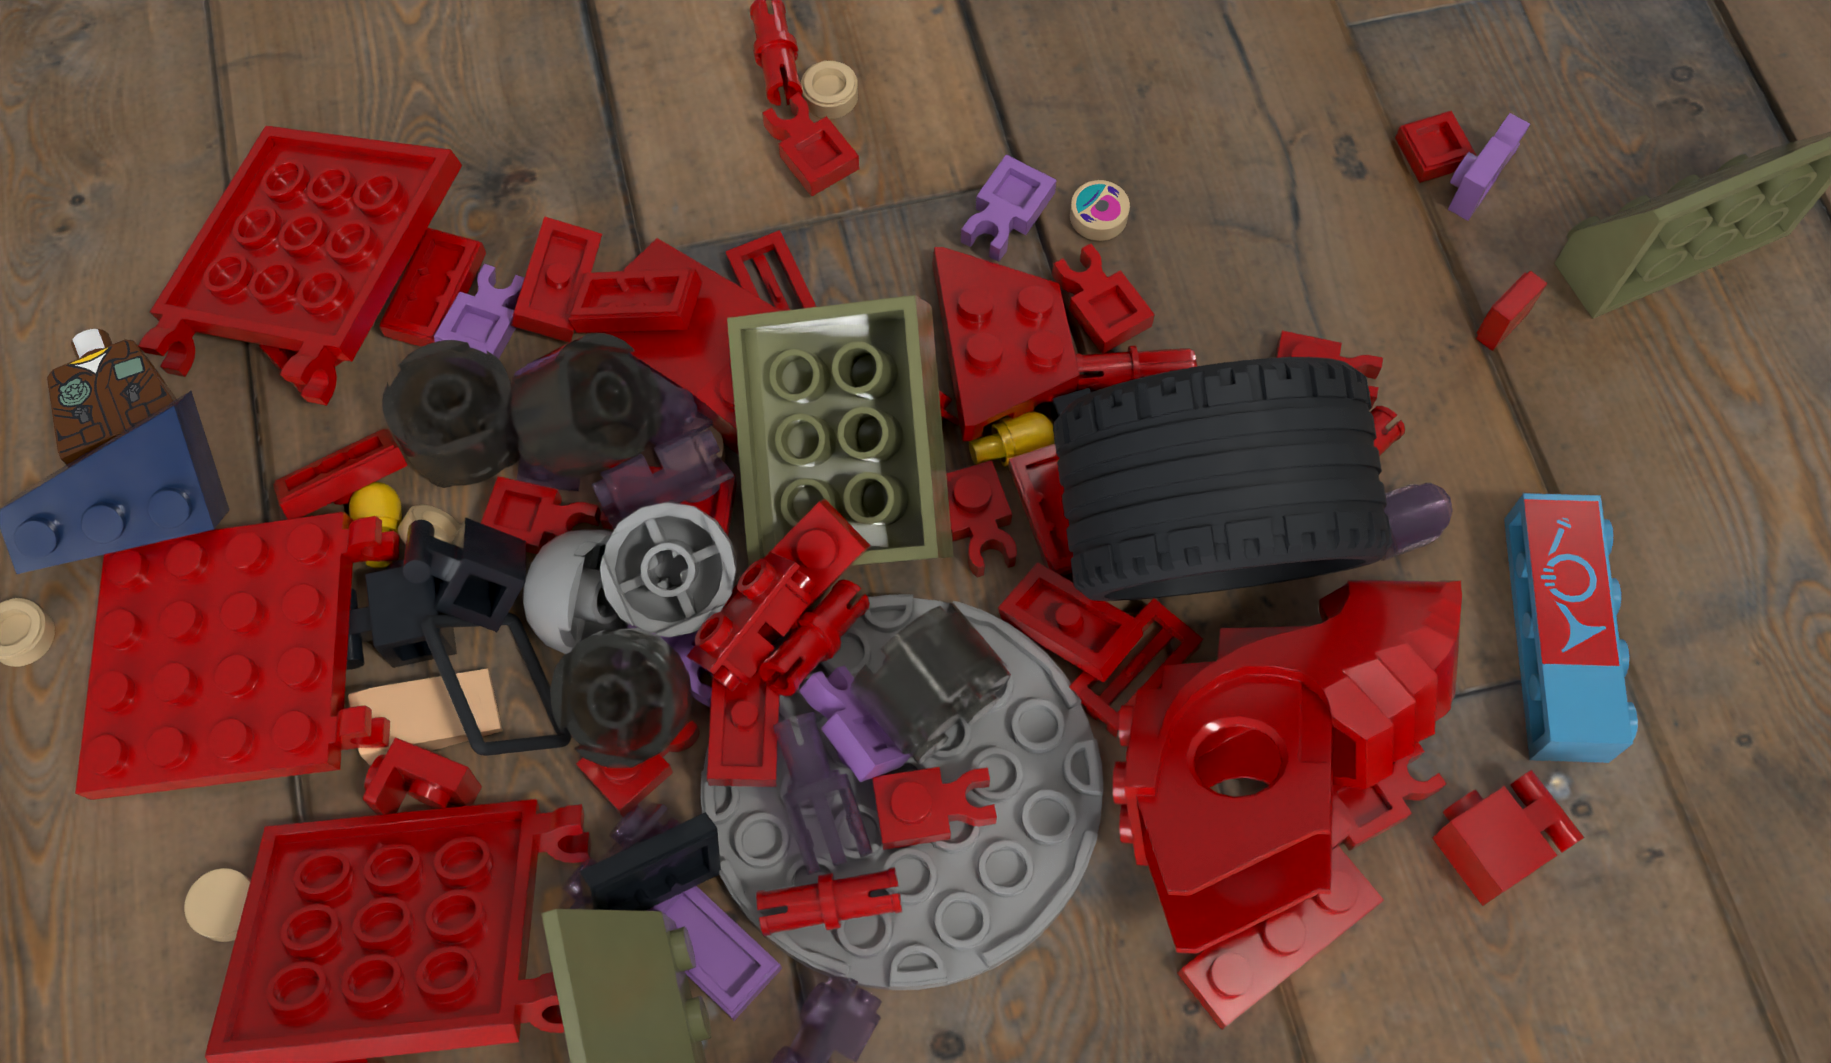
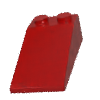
(701, 355)

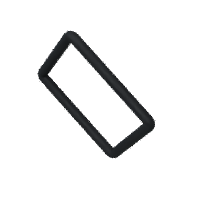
(460, 702)

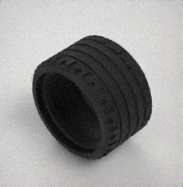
(1221, 479)

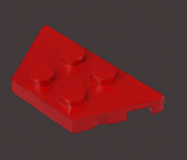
(1002, 339)

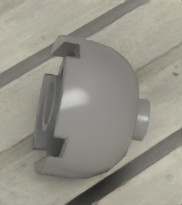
(668, 568)
(566, 591)

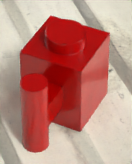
(1499, 842)

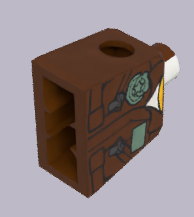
(102, 392)

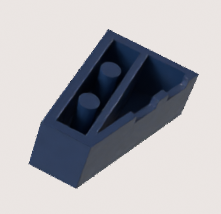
(125, 494)

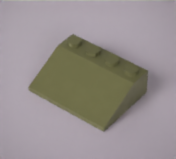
(1694, 224)
(846, 414)
(625, 987)

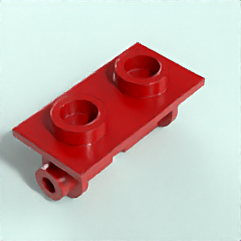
(728, 640)

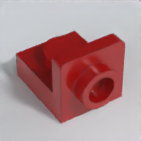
(421, 775)

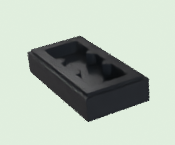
(654, 868)

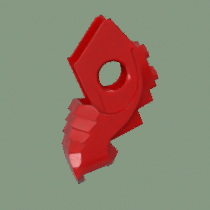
(1286, 711)

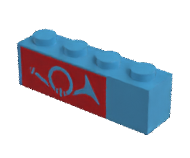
(1568, 629)

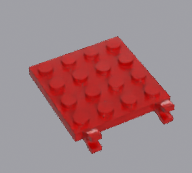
(302, 251)
(227, 657)
(392, 935)

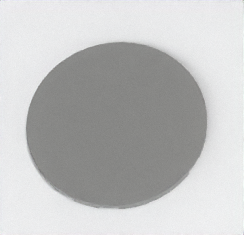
(964, 897)

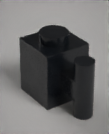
(475, 573)
(395, 619)

